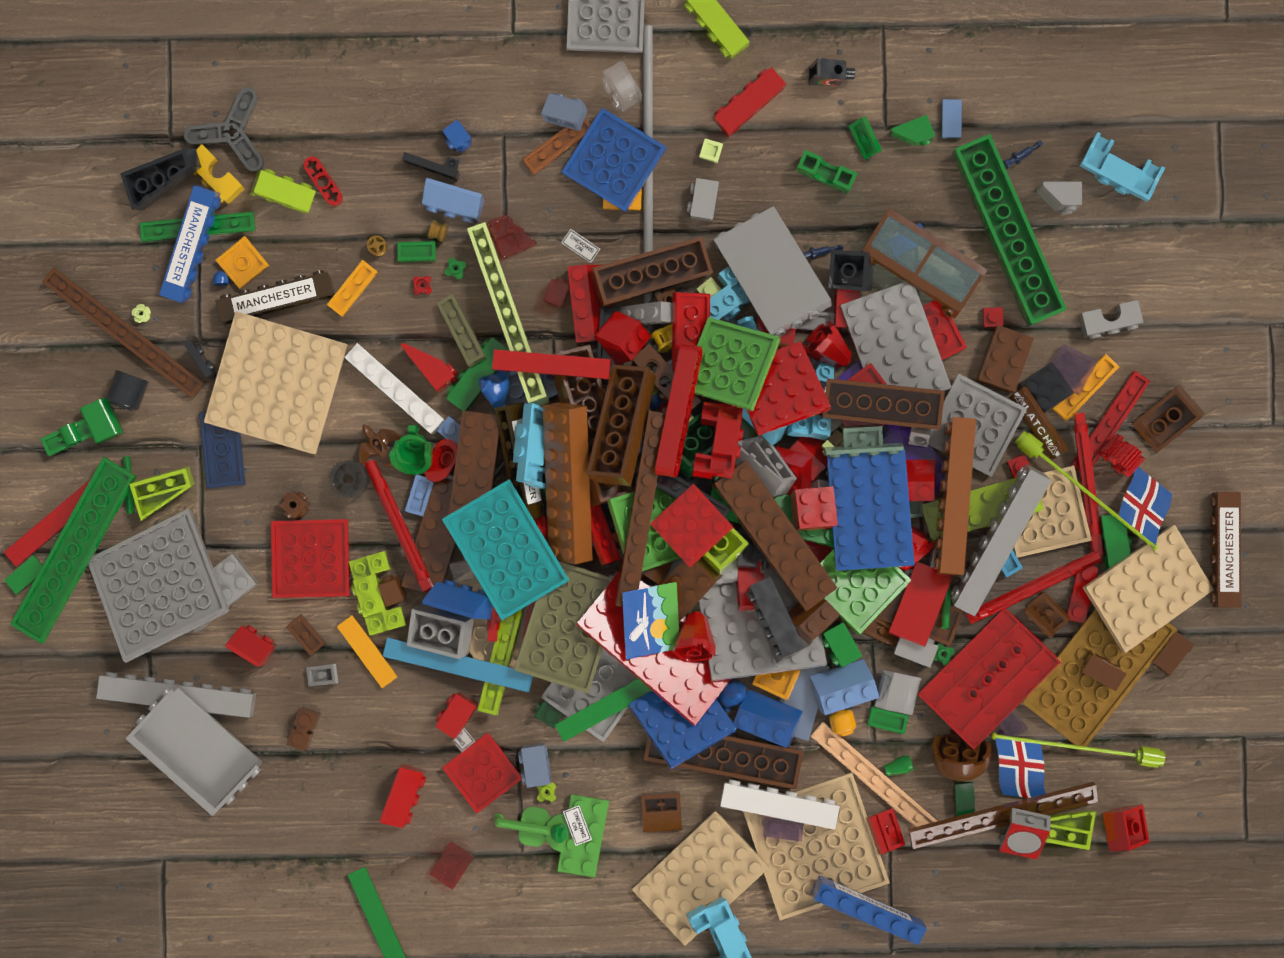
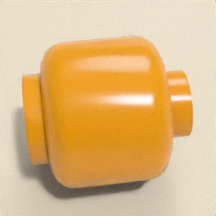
(842, 722)

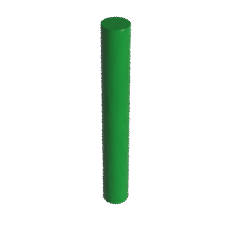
(129, 498)
(946, 609)

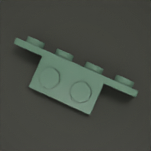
(862, 440)

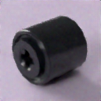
(126, 390)

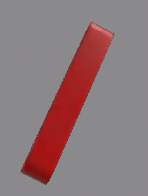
(678, 410)

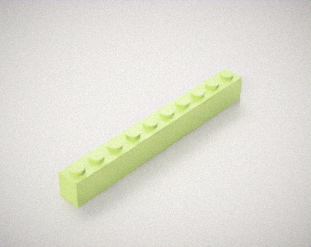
(505, 308)

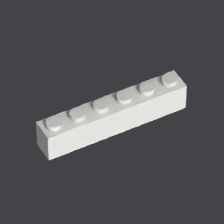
(395, 389)
(779, 805)

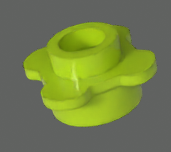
(551, 792)

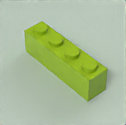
(719, 26)

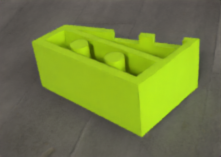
(283, 191)
(159, 489)
(1072, 829)

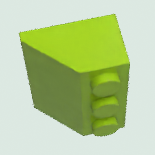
(725, 551)

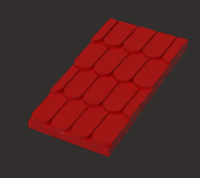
(989, 678)

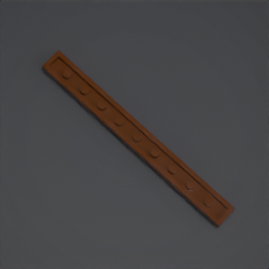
(123, 332)
(641, 507)
(1000, 815)

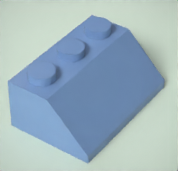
(452, 201)
(843, 687)

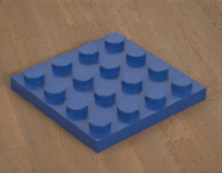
(614, 160)
(673, 734)

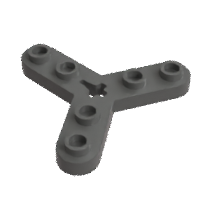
(238, 119)

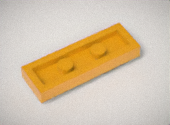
(352, 288)

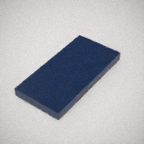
(221, 455)

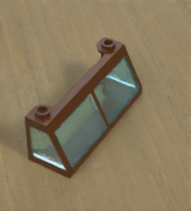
(924, 262)

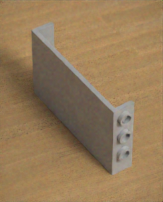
(773, 272)
(194, 750)

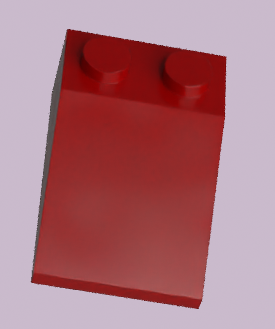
(435, 370)

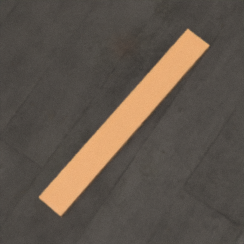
(871, 776)

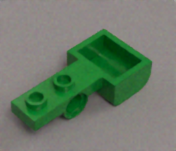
(98, 422)

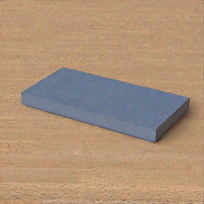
(804, 699)

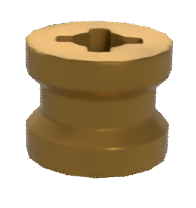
(438, 231)
(374, 244)

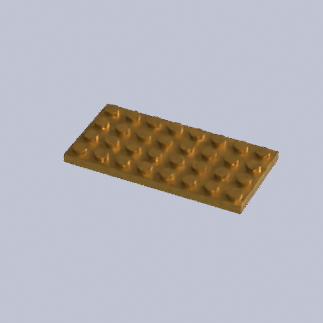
(1078, 703)

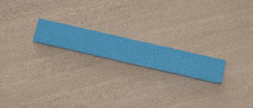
(464, 667)

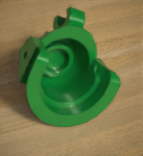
(412, 452)

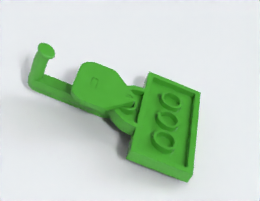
(537, 825)

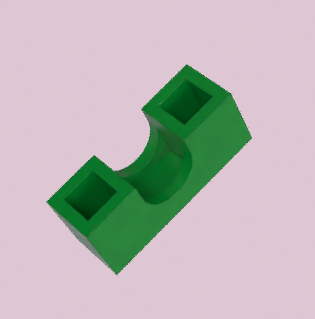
(819, 170)

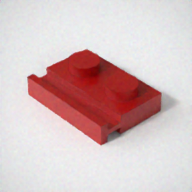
(886, 831)

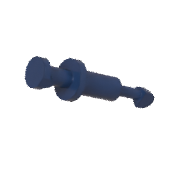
(1017, 157)
(820, 251)

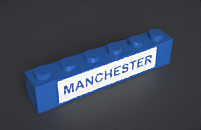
(190, 243)
(868, 910)

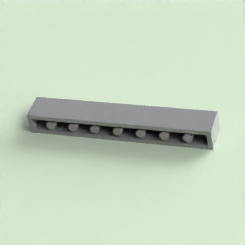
(148, 691)

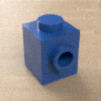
(457, 137)

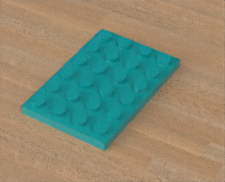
(505, 549)

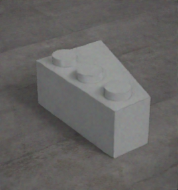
(767, 465)

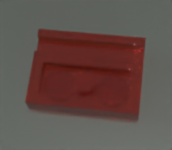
(452, 865)

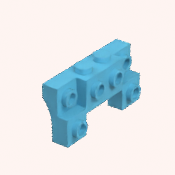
(1118, 172)
(729, 299)
(816, 425)
(530, 447)
(722, 926)

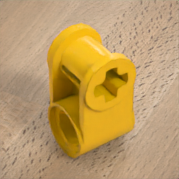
(665, 334)

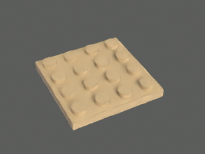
(1061, 521)

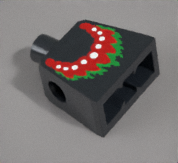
(829, 72)

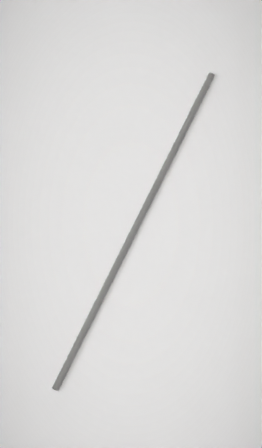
(648, 130)

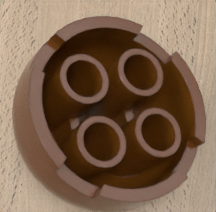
(959, 764)

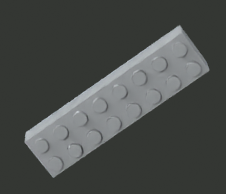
(1000, 539)

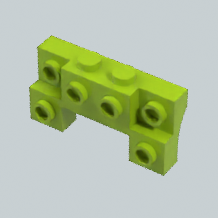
(366, 588)

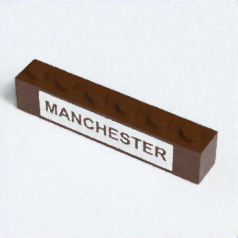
(1226, 549)

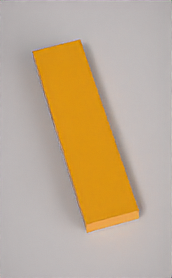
(1102, 371)
(367, 651)

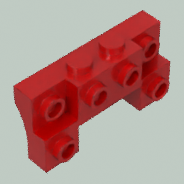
(725, 444)

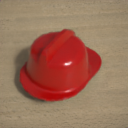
(442, 461)

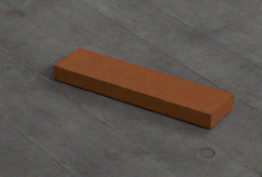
(554, 147)

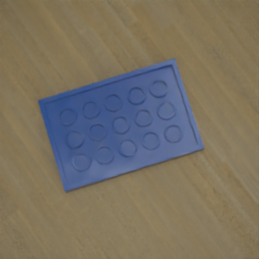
(871, 511)

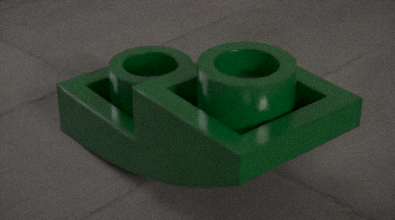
(963, 798)

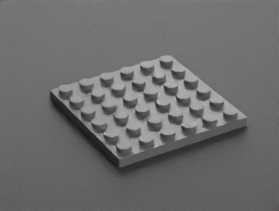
(157, 585)
(740, 639)

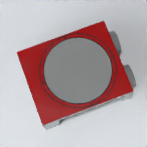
(1025, 834)

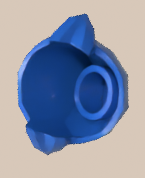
(495, 387)
(732, 694)

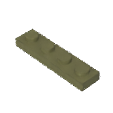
(461, 330)

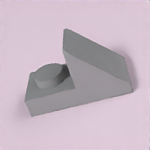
(322, 674)

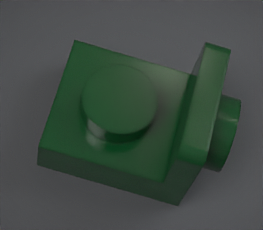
(547, 714)

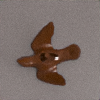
(377, 444)

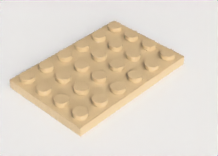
(1148, 589)
(697, 872)

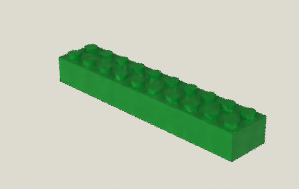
(1008, 230)

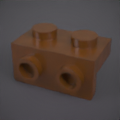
(1046, 614)

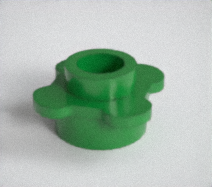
(460, 268)
(948, 652)

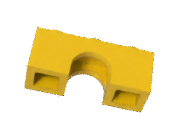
(226, 185)

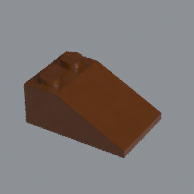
(1168, 418)

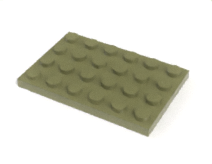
(552, 643)

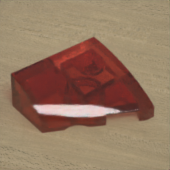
(508, 237)

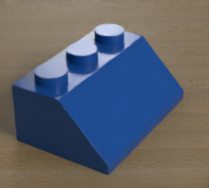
(459, 600)
(768, 718)

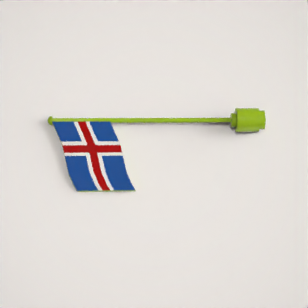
(1141, 506)
(1023, 763)

